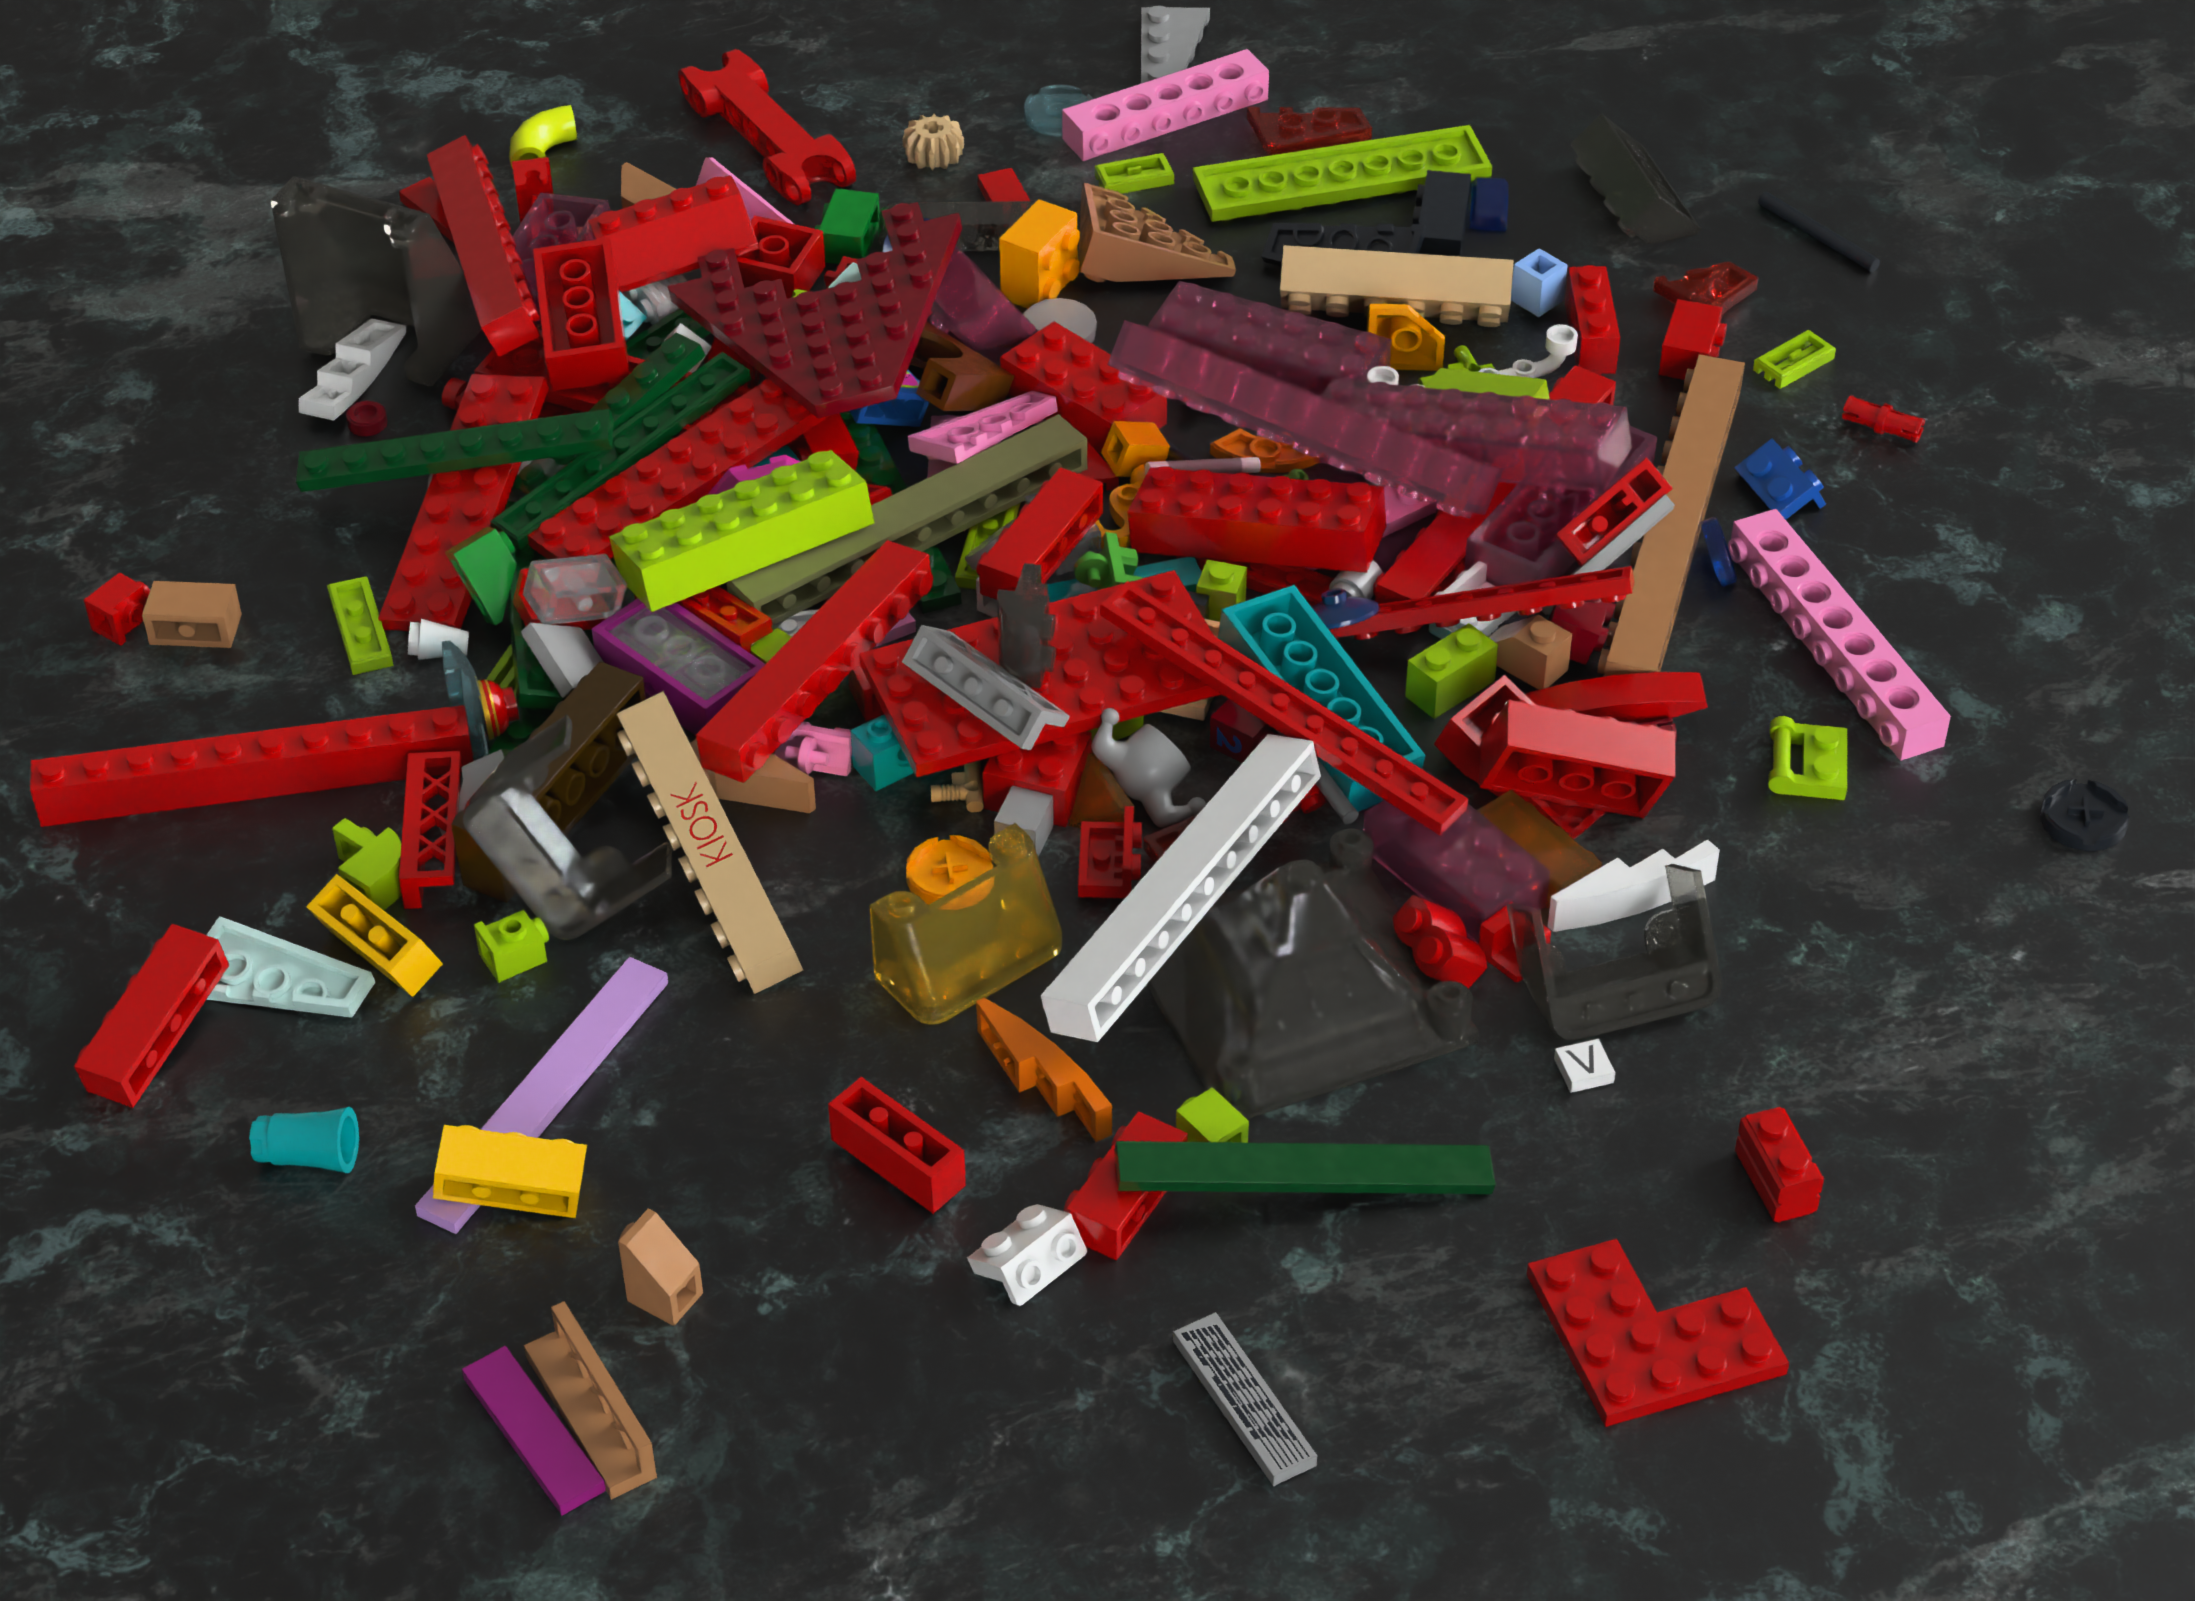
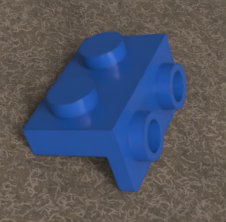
(1778, 480)

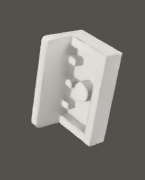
(1030, 1251)

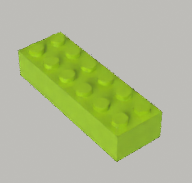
(741, 529)

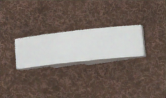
(354, 369)
(1625, 891)

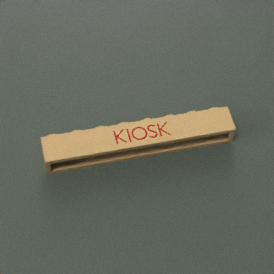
(709, 842)

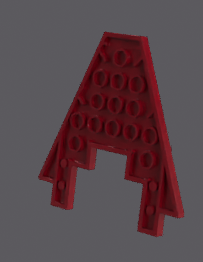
(837, 343)

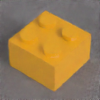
(1039, 254)

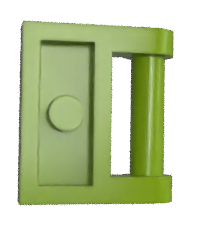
(1822, 759)

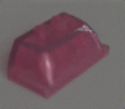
(977, 308)

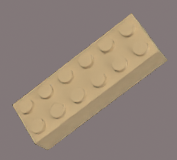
(1431, 284)

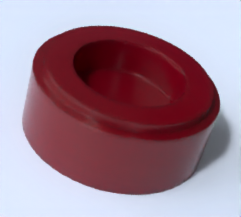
(366, 418)

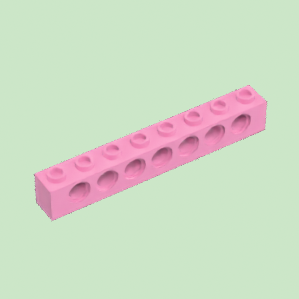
(1839, 635)

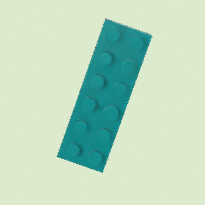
(1295, 645)

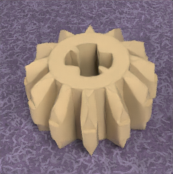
(933, 142)

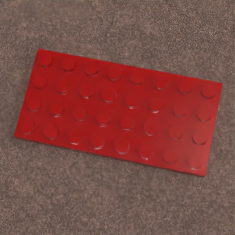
(1092, 671)

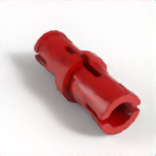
(1883, 419)

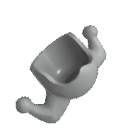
(1146, 769)

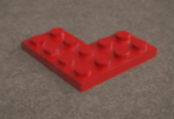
(1645, 1358)

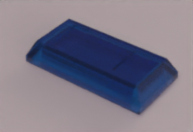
(1489, 204)

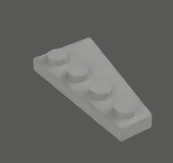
(1169, 39)

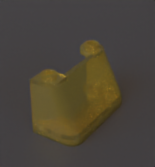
(970, 940)

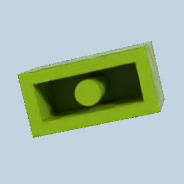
(1451, 670)

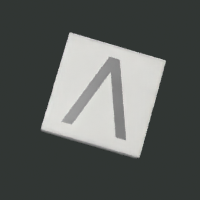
(1584, 1065)

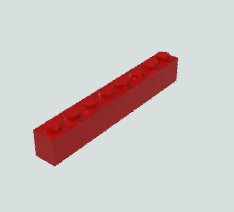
(814, 661)

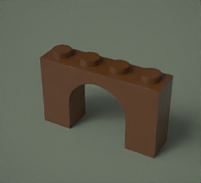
(957, 375)

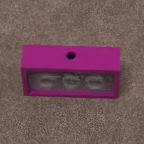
(678, 656)

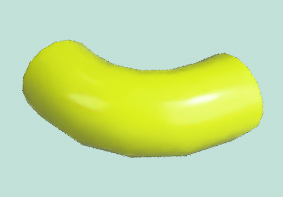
(542, 133)

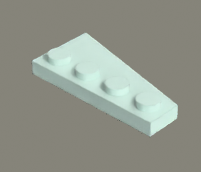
(285, 975)

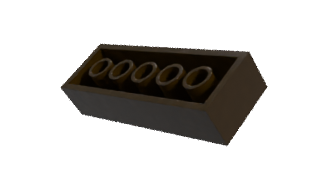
(573, 778)

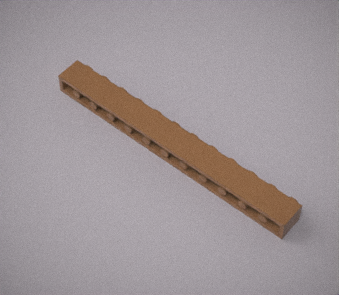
(1668, 547)

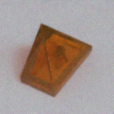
(1098, 796)

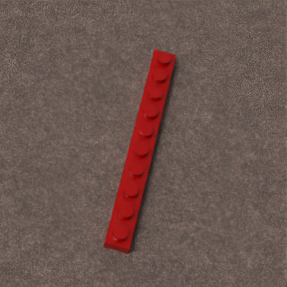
(1284, 707)

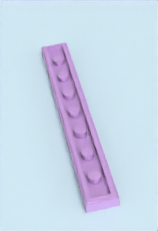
(562, 1070)

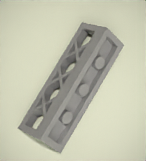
(982, 686)

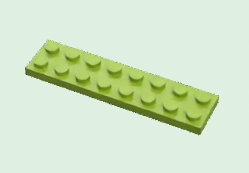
(1337, 172)

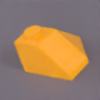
(1414, 340)

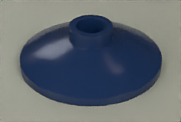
(1343, 610)

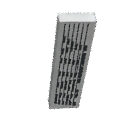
(1245, 1399)

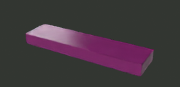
(533, 1430)

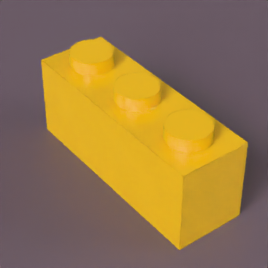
(374, 935)
(509, 1171)

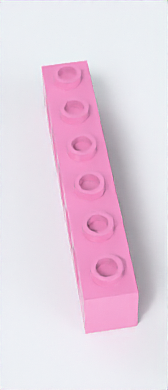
(1165, 104)

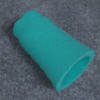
(307, 1139)

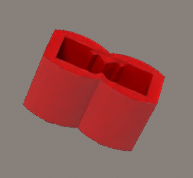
(1439, 942)

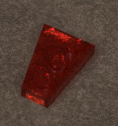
(1304, 131)

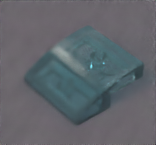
(465, 690)

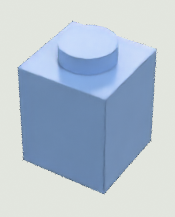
(1538, 282)

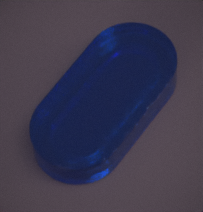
(1718, 551)

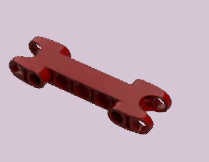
(789, 152)

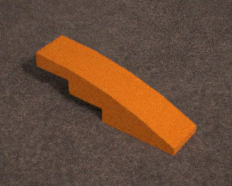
(1037, 1061)

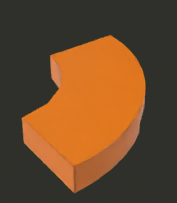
(1273, 456)

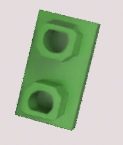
(1109, 567)

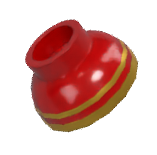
(498, 707)

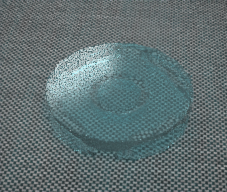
(1044, 110)

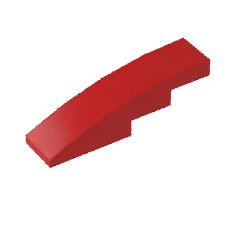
(1628, 696)

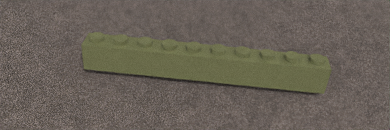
(920, 516)

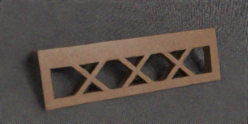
(592, 1405)

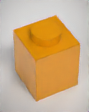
(1132, 445)

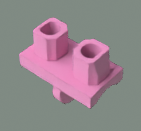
(818, 749)

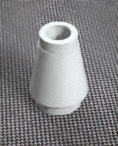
(427, 638)

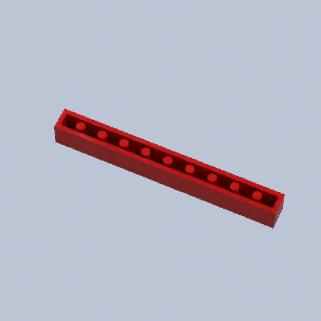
(485, 245)
(1440, 549)
(243, 765)

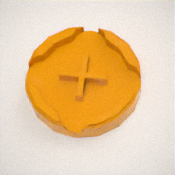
(944, 866)

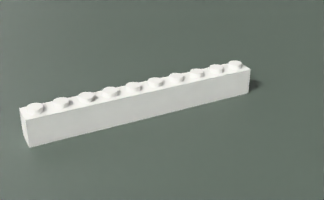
(1180, 888)

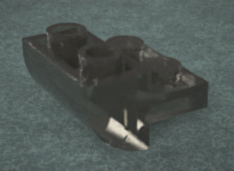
(1026, 628)

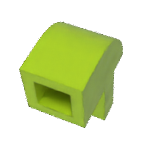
(369, 861)

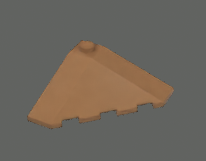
(1138, 244)

